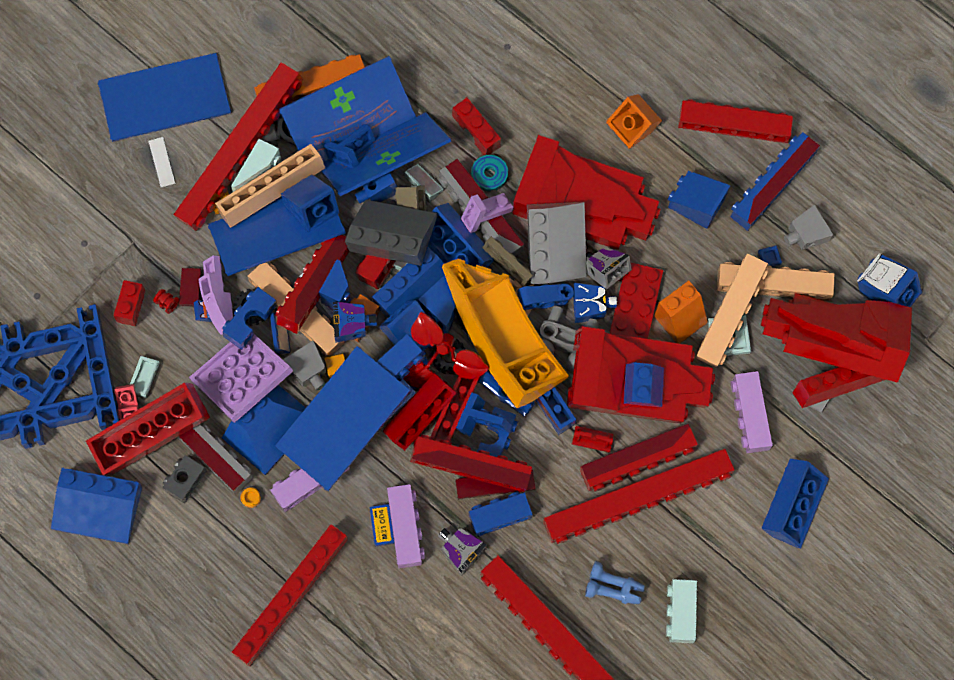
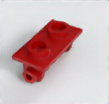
(592, 439)

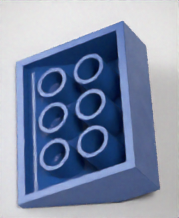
(95, 505)

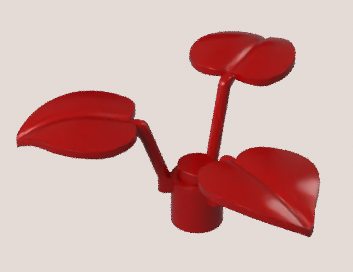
(427, 331)

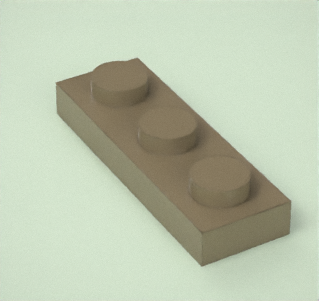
(507, 261)

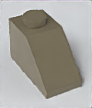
(411, 197)

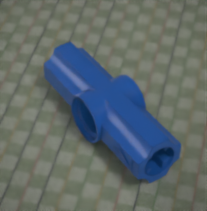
(491, 384)

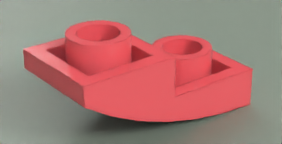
(126, 400)

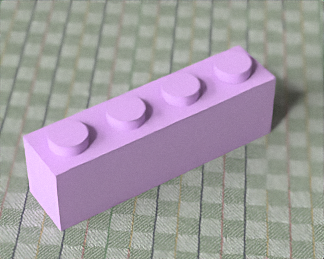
(752, 412)
(295, 489)
(404, 526)

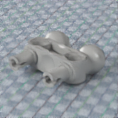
(562, 337)

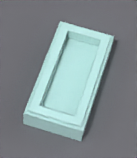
(144, 375)

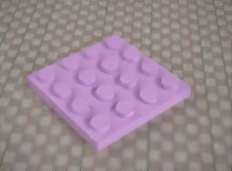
(239, 377)

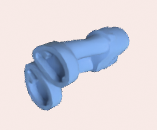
(598, 574)

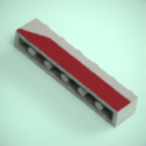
(461, 189)
(216, 458)

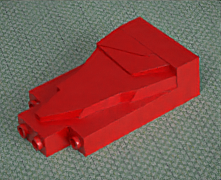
(609, 195)
(856, 337)
(601, 371)

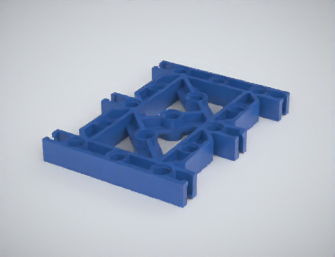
(43, 397)

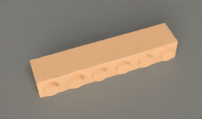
(269, 185)
(784, 282)
(731, 311)
(316, 327)

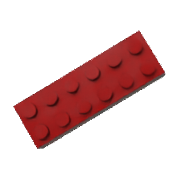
(147, 429)

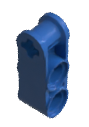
(544, 296)

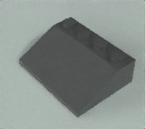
(391, 232)

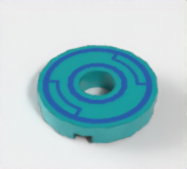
(489, 162)

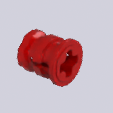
(166, 301)

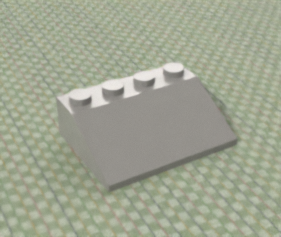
(556, 242)

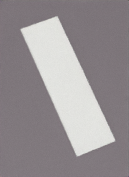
(161, 162)

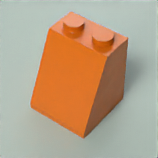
(682, 312)

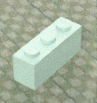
(682, 611)

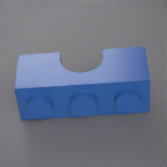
(257, 304)
(503, 441)

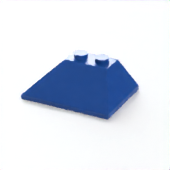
(263, 427)

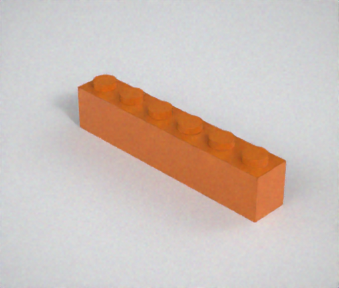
(323, 75)

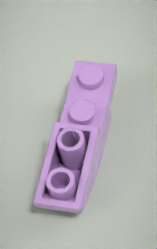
(215, 299)

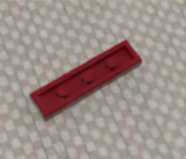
(473, 488)

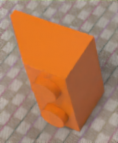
(633, 120)

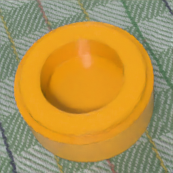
(250, 497)

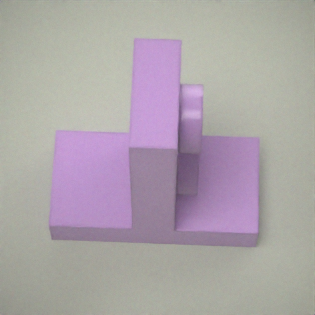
(480, 211)

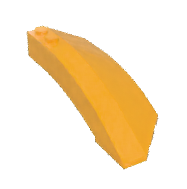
(503, 332)

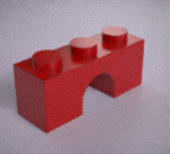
(484, 135)

